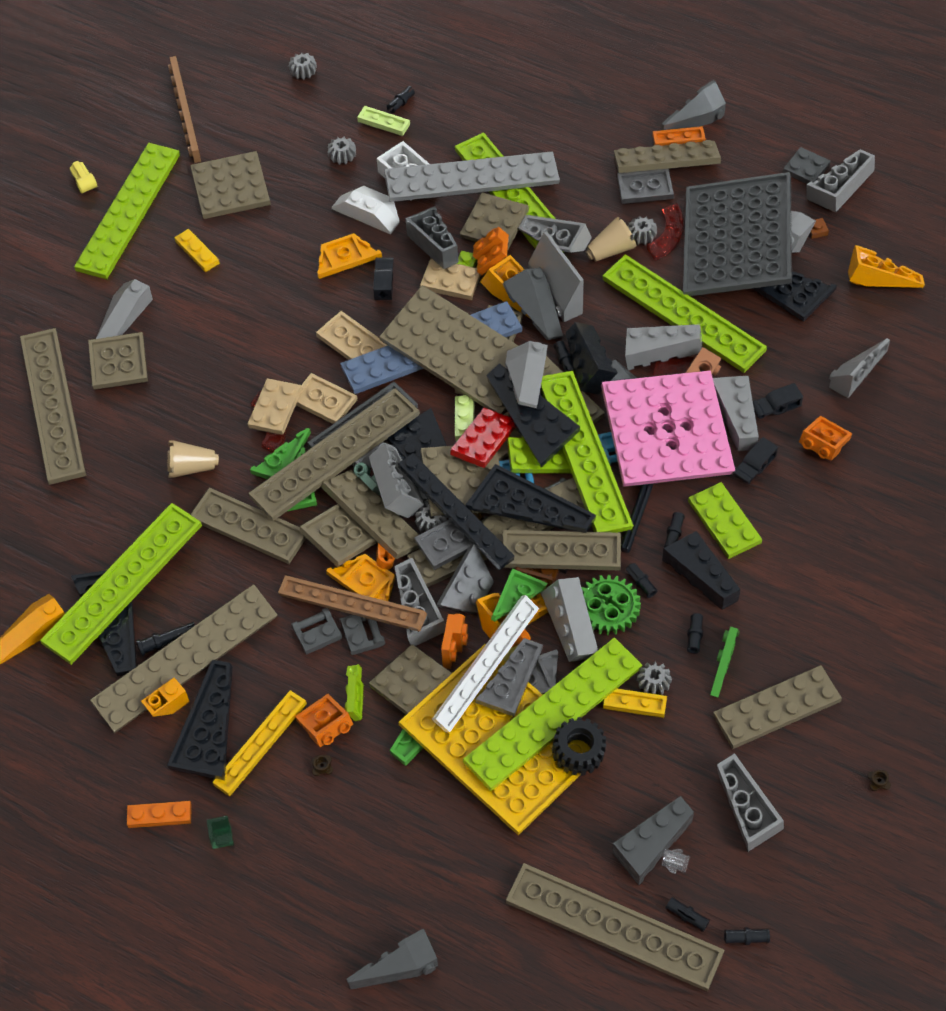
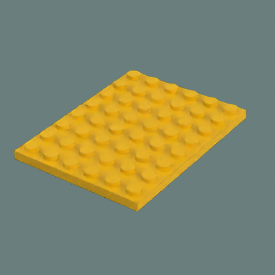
(523, 793)

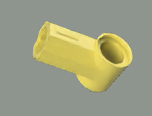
(84, 179)

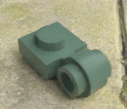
(363, 472)

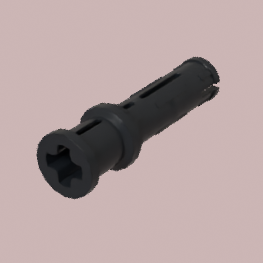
(157, 641)

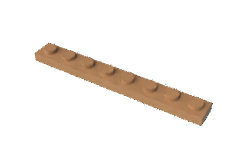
(184, 113)
(353, 603)

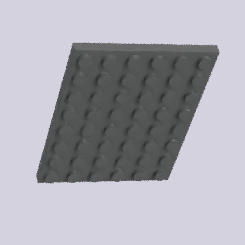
(738, 235)

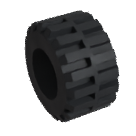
(581, 731)

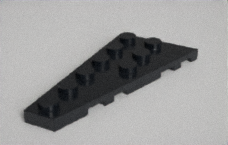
(800, 296)
(541, 427)
(418, 434)
(517, 498)
(120, 633)
(204, 737)

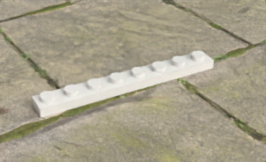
(485, 664)

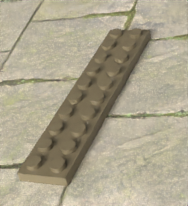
(52, 406)
(333, 454)
(496, 524)
(184, 656)
(615, 927)

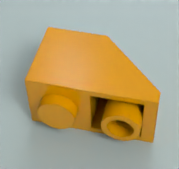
(166, 699)

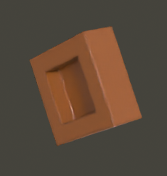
(819, 229)

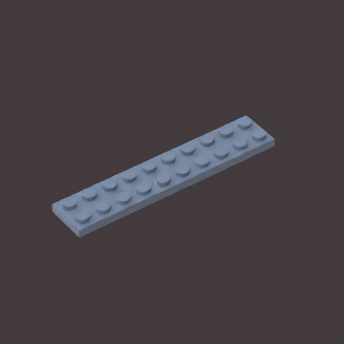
(388, 364)

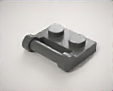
(356, 634)
(318, 636)

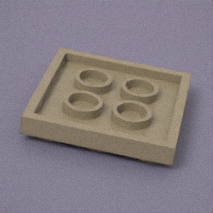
(493, 213)
(118, 360)
(337, 535)
(409, 679)

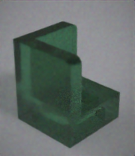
(220, 832)

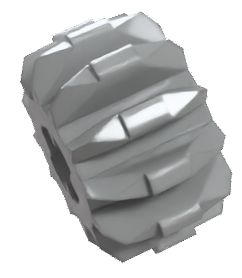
(302, 66)
(341, 150)
(642, 230)
(425, 521)
(658, 672)

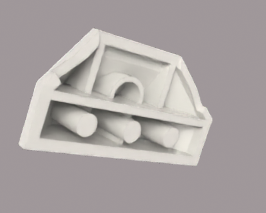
(369, 207)

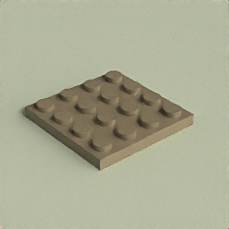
(230, 185)
(456, 474)

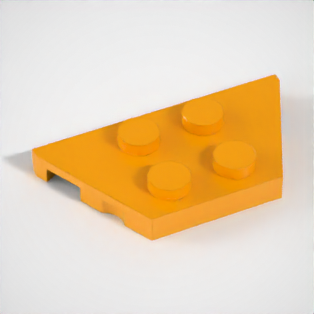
(345, 254)
(364, 577)

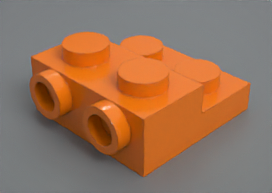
(490, 249)
(825, 438)
(454, 639)
(324, 720)

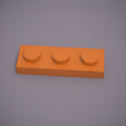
(678, 136)
(159, 814)

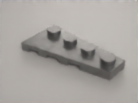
(510, 682)

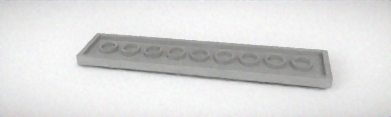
(471, 176)

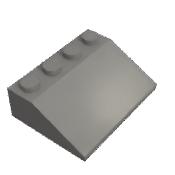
(563, 278)

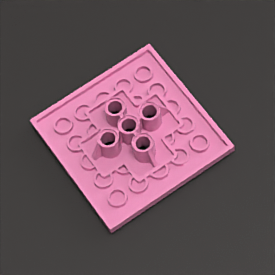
(687, 403)

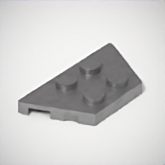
(467, 584)
(545, 672)

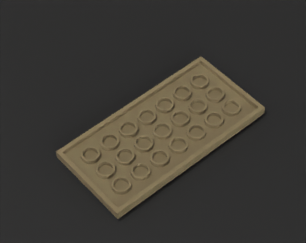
(449, 345)

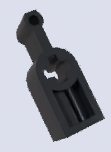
(383, 278)
(778, 401)
(756, 460)

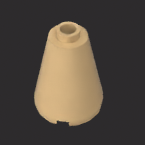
(611, 241)
(189, 459)

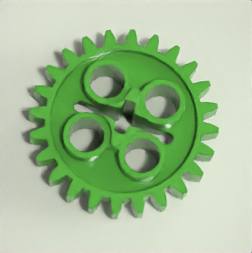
(609, 604)

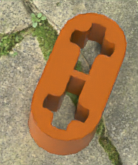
(380, 554)

